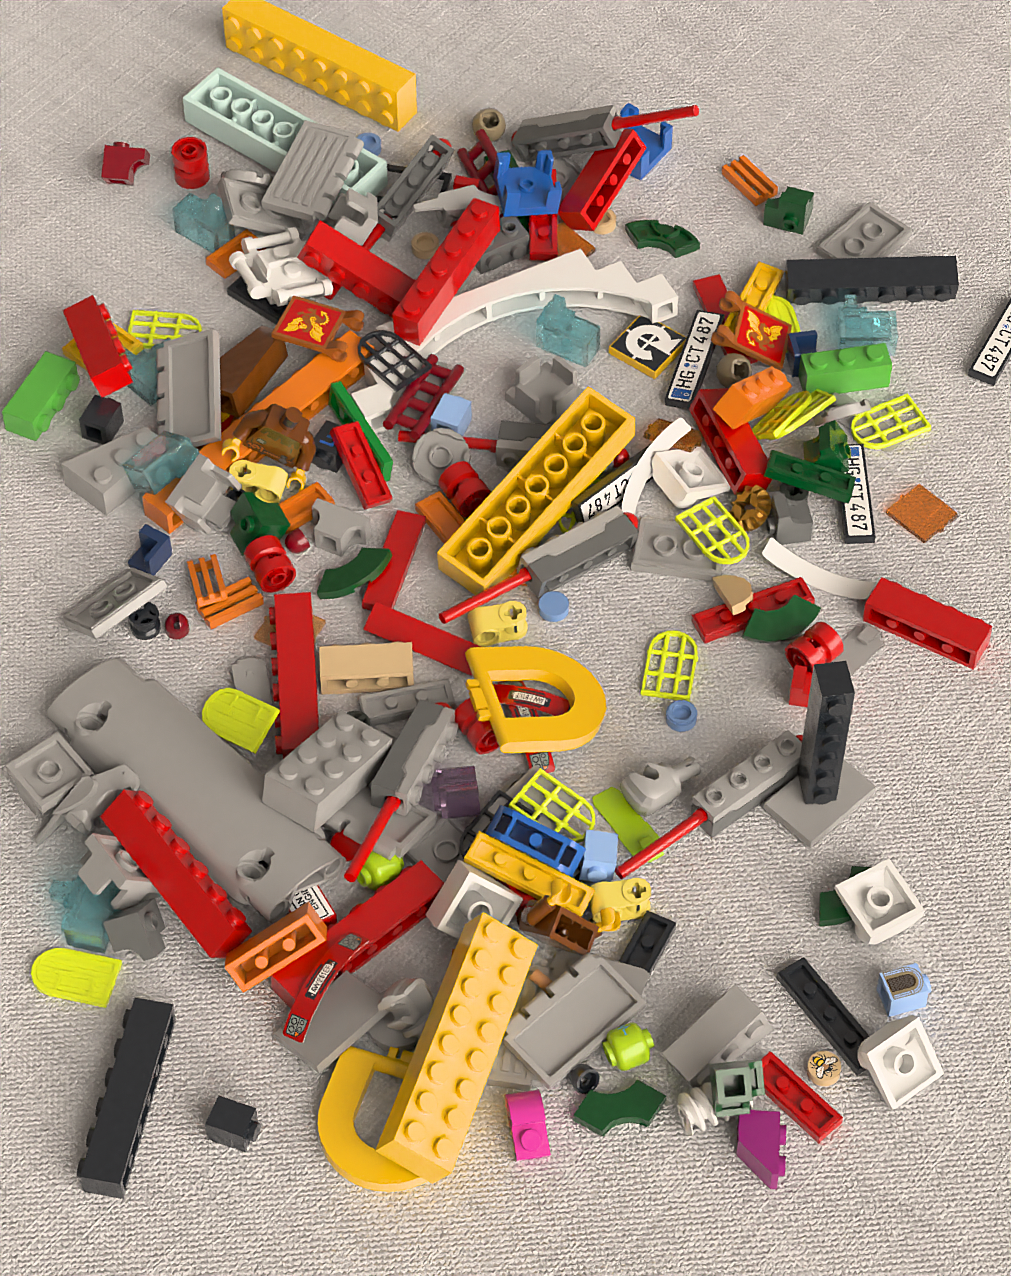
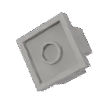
(355, 215)
(544, 390)
(201, 495)
(47, 773)
(110, 861)

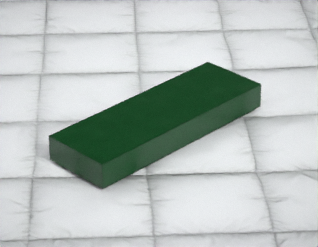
(810, 476)

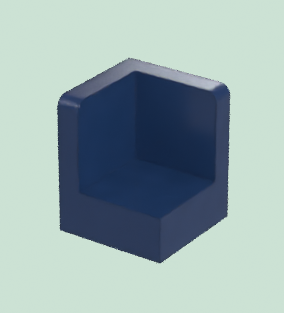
(799, 344)
(153, 552)

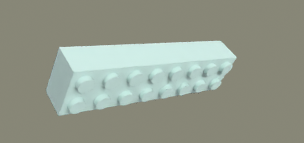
(264, 128)

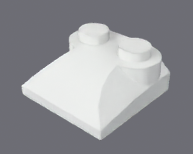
(687, 476)
(879, 902)
(900, 1060)

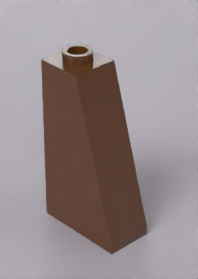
(248, 369)

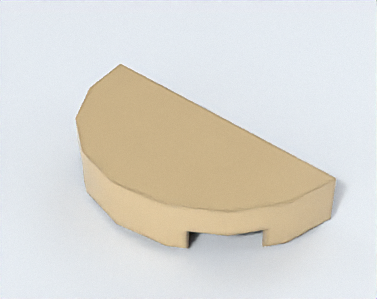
(734, 592)

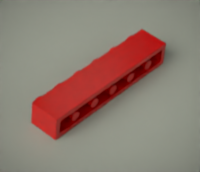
(446, 271)
(295, 670)
(176, 873)
(381, 919)

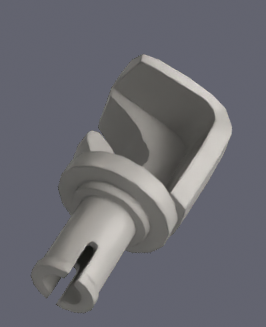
(658, 786)
(410, 1004)

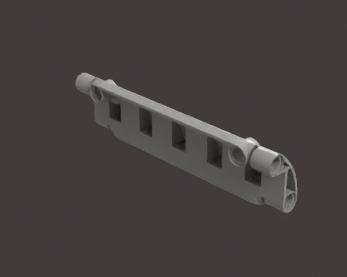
(196, 785)

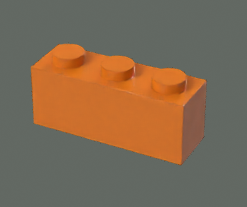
(752, 397)
(275, 947)

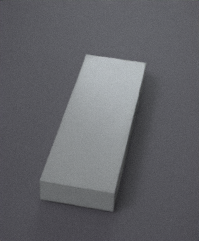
(401, 702)

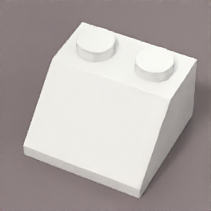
(466, 896)

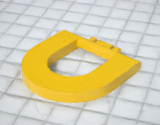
(543, 665)
(337, 1117)

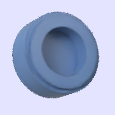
(371, 142)
(553, 606)
(681, 716)

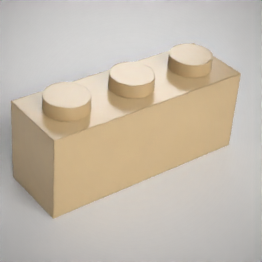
(365, 667)

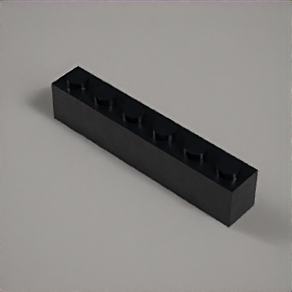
(871, 279)
(825, 732)
(127, 1098)

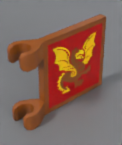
(315, 326)
(754, 332)

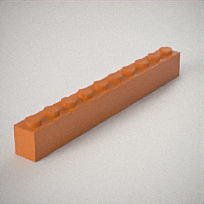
(305, 390)

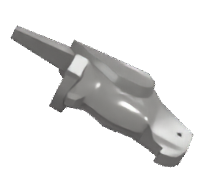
(452, 203)
(90, 799)

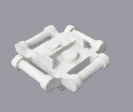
(277, 270)

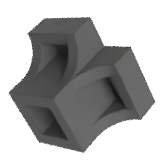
(789, 519)
(137, 929)

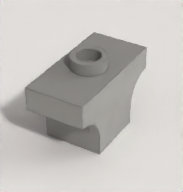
(338, 527)

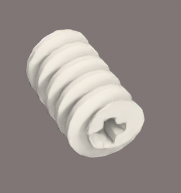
(697, 1108)

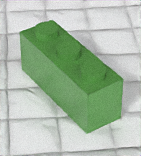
(846, 369)
(41, 396)

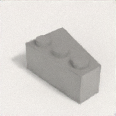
(100, 473)
(718, 1037)

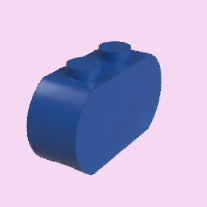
(536, 840)

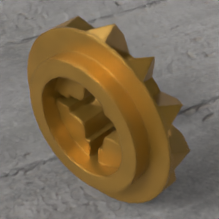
(751, 518)

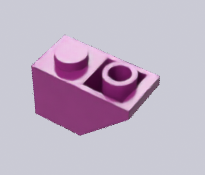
(759, 1145)

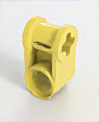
(262, 480)
(496, 625)
(621, 898)

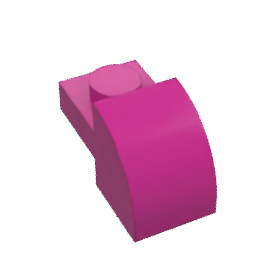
(527, 1125)

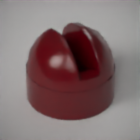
(296, 541)
(180, 632)

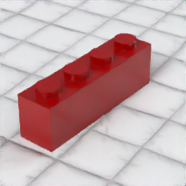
(600, 182)
(355, 268)
(98, 346)
(734, 449)
(927, 623)

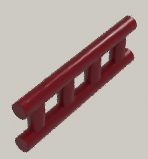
(468, 157)
(408, 400)

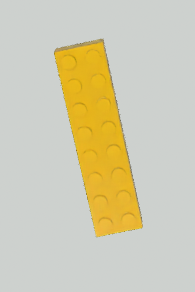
(321, 61)
(536, 492)
(457, 1049)

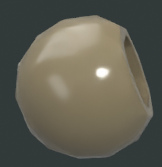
(491, 121)
(733, 369)

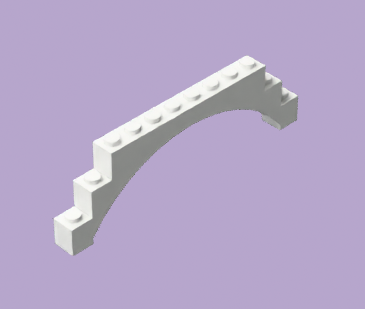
(523, 291)

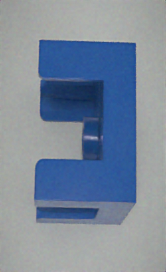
(656, 144)
(527, 189)

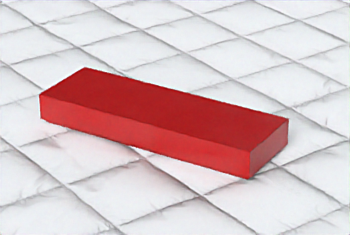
(361, 465)
(798, 1099)

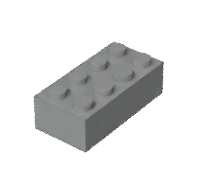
(326, 771)

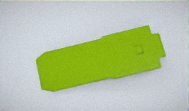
(629, 825)

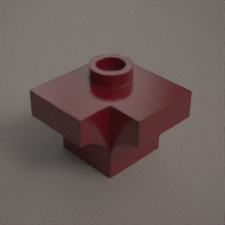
(122, 162)

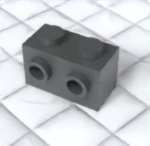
(508, 245)

